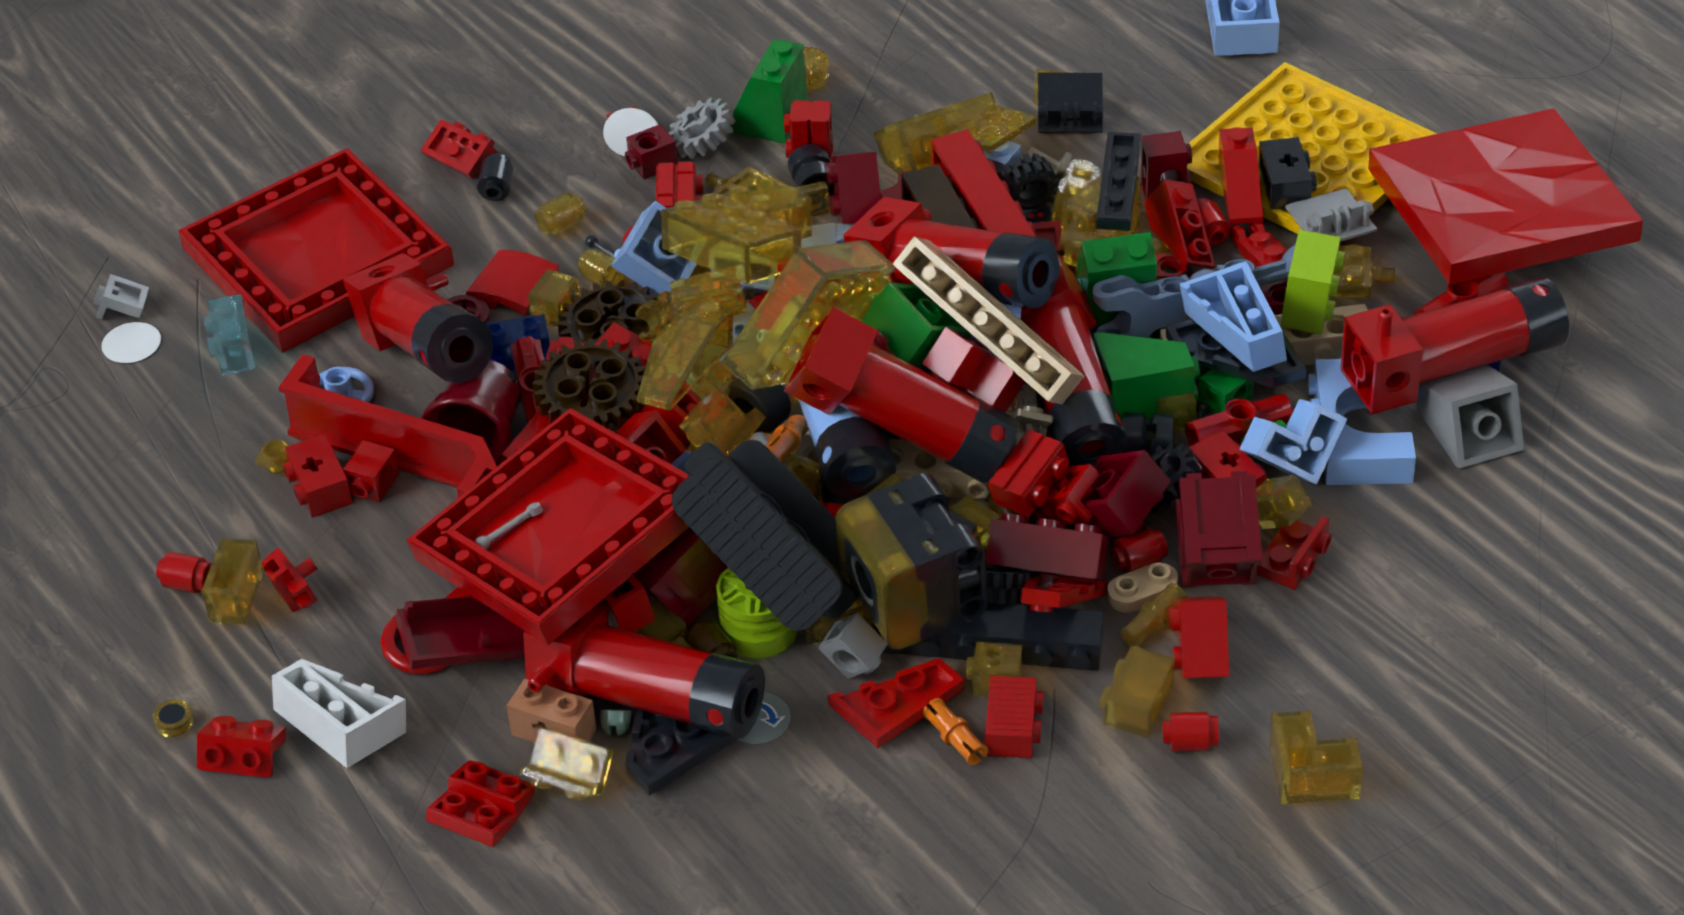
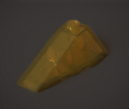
(908, 142)

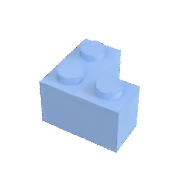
(1299, 447)

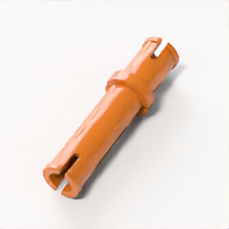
(788, 436)

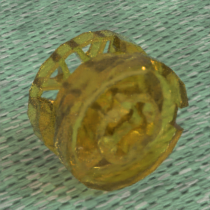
(816, 68)

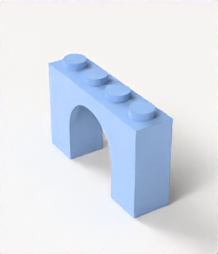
(1359, 455)

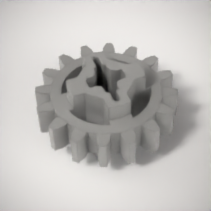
(702, 127)

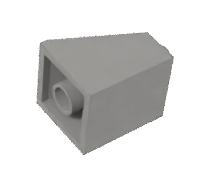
(1473, 414)

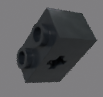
(1285, 172)

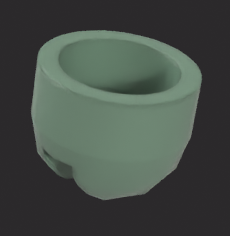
(615, 717)

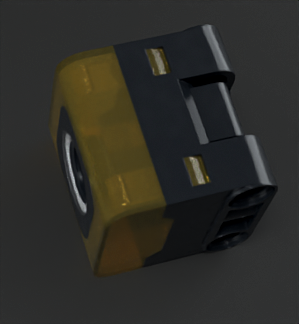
(911, 561)

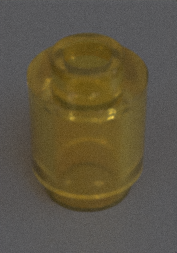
(560, 213)
(597, 268)

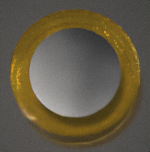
(172, 718)

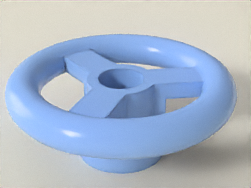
(339, 381)

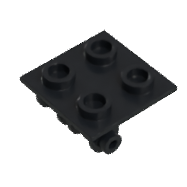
(1070, 103)

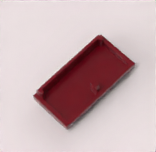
(456, 633)

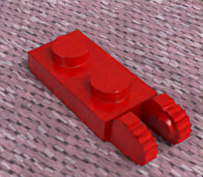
(1259, 247)

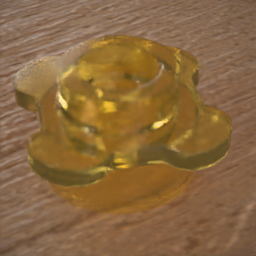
(272, 456)

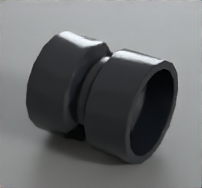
(808, 166)
(1137, 424)

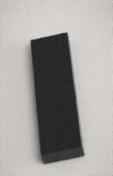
(1118, 181)

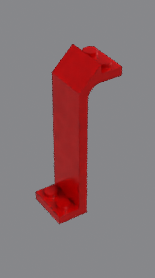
(419, 444)

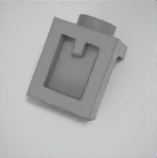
(120, 296)

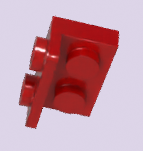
(458, 148)
(1066, 496)
(1294, 552)

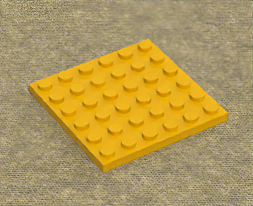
(1329, 124)

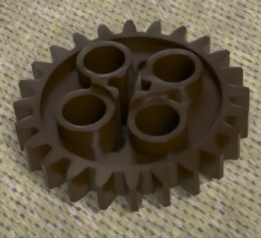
(598, 309)
(569, 377)

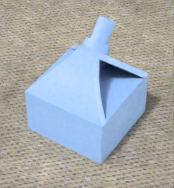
(645, 260)

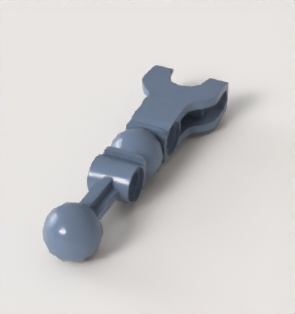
(1160, 302)

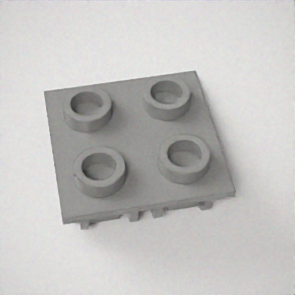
(1334, 215)

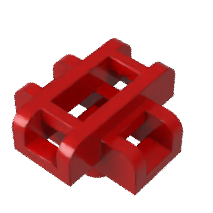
(290, 580)

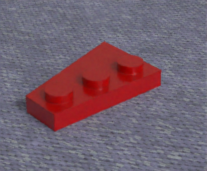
(1054, 590)
(896, 704)

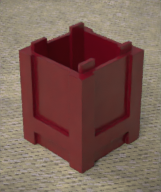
(1218, 530)
(683, 576)

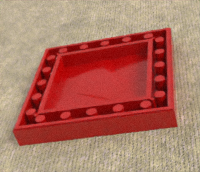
(1504, 196)
(300, 240)
(598, 525)

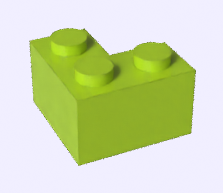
(1312, 282)

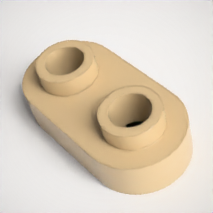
(1139, 586)

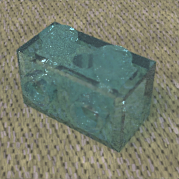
(230, 333)

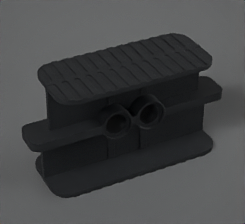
(766, 531)

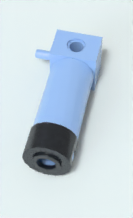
(850, 451)

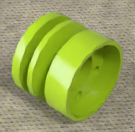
(748, 621)

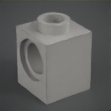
(853, 646)

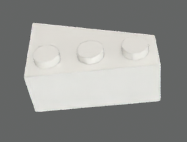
(335, 713)

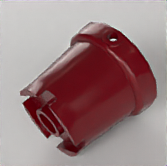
(480, 407)

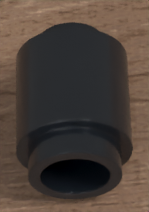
(495, 177)

